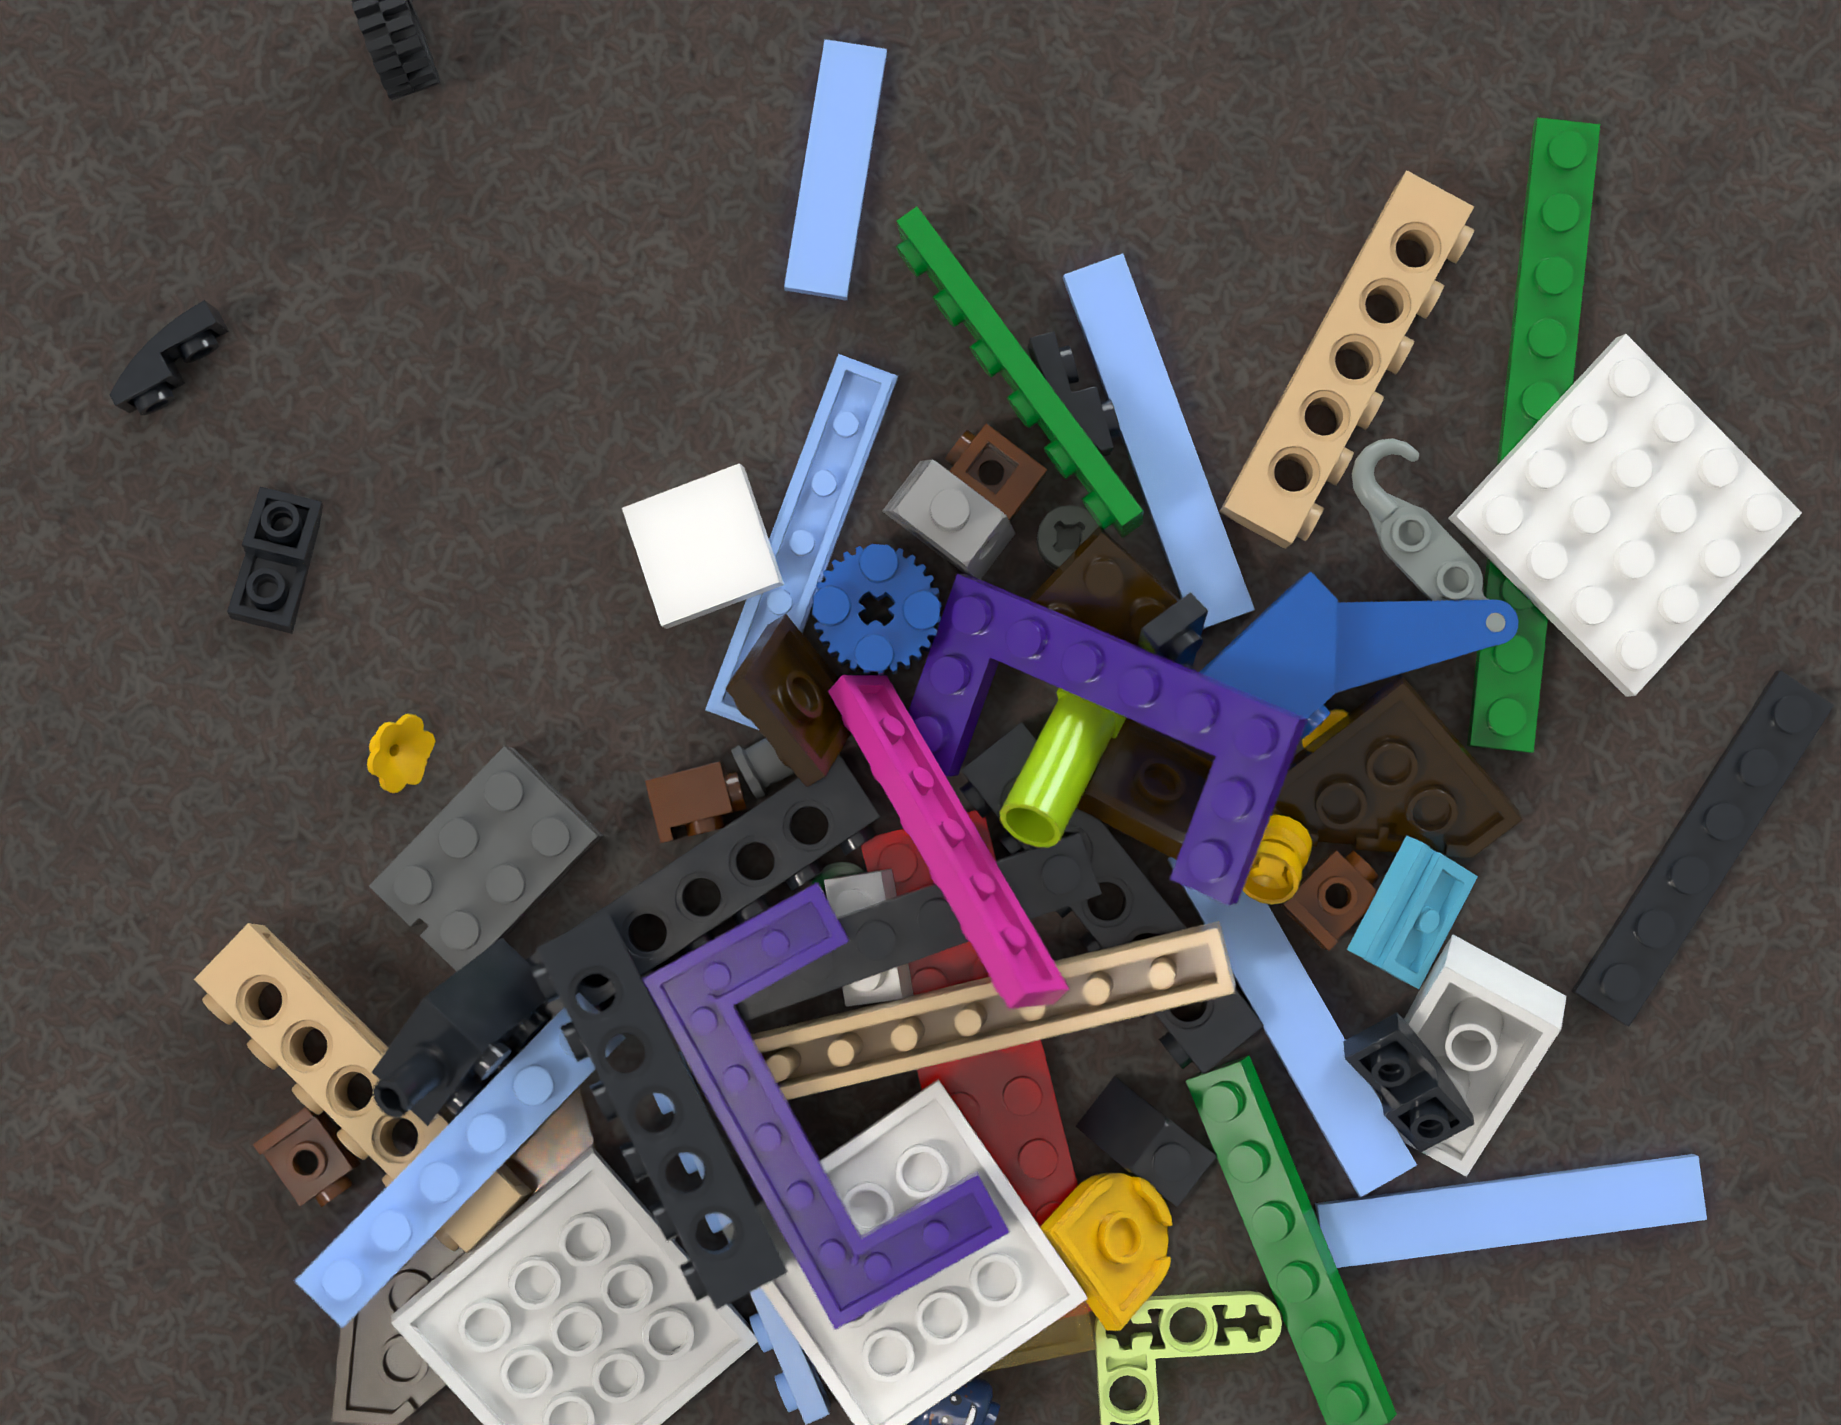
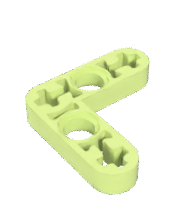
(1139, 1357)

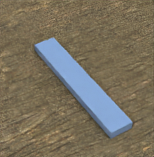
(1157, 438)
(812, 510)
(1307, 1041)
(1513, 1211)

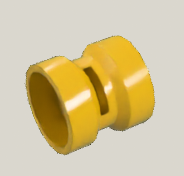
(1279, 861)

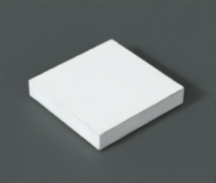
(702, 546)

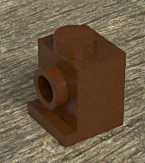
(1020, 471)
(695, 800)
(1309, 903)
(313, 1133)

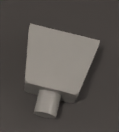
(950, 518)

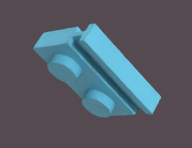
(1412, 912)

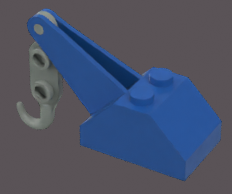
(1316, 647)

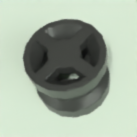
(1067, 539)

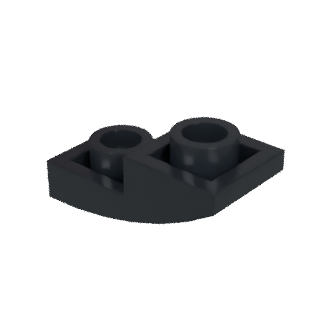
(1059, 369)
(152, 373)
(275, 559)
(1411, 1082)

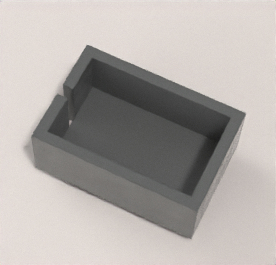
(486, 859)

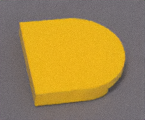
(1113, 1243)

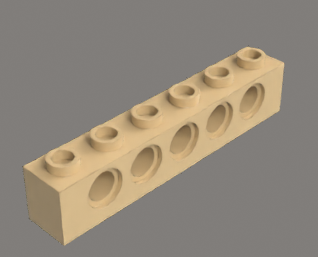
(1413, 213)
(233, 993)

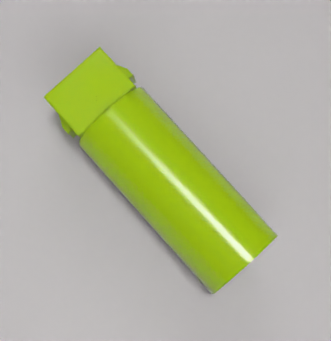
(1058, 769)

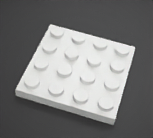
(1625, 515)
(573, 1313)
(955, 1322)

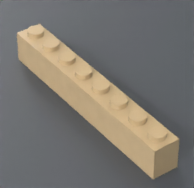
(976, 1019)

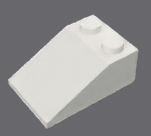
(1487, 1034)

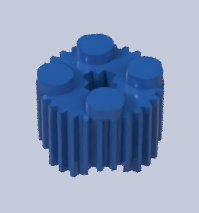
(876, 573)

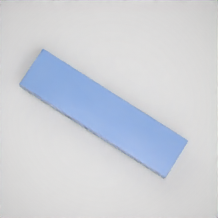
(835, 169)

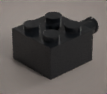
(461, 1036)

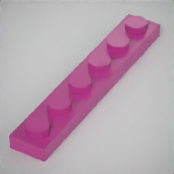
(948, 842)

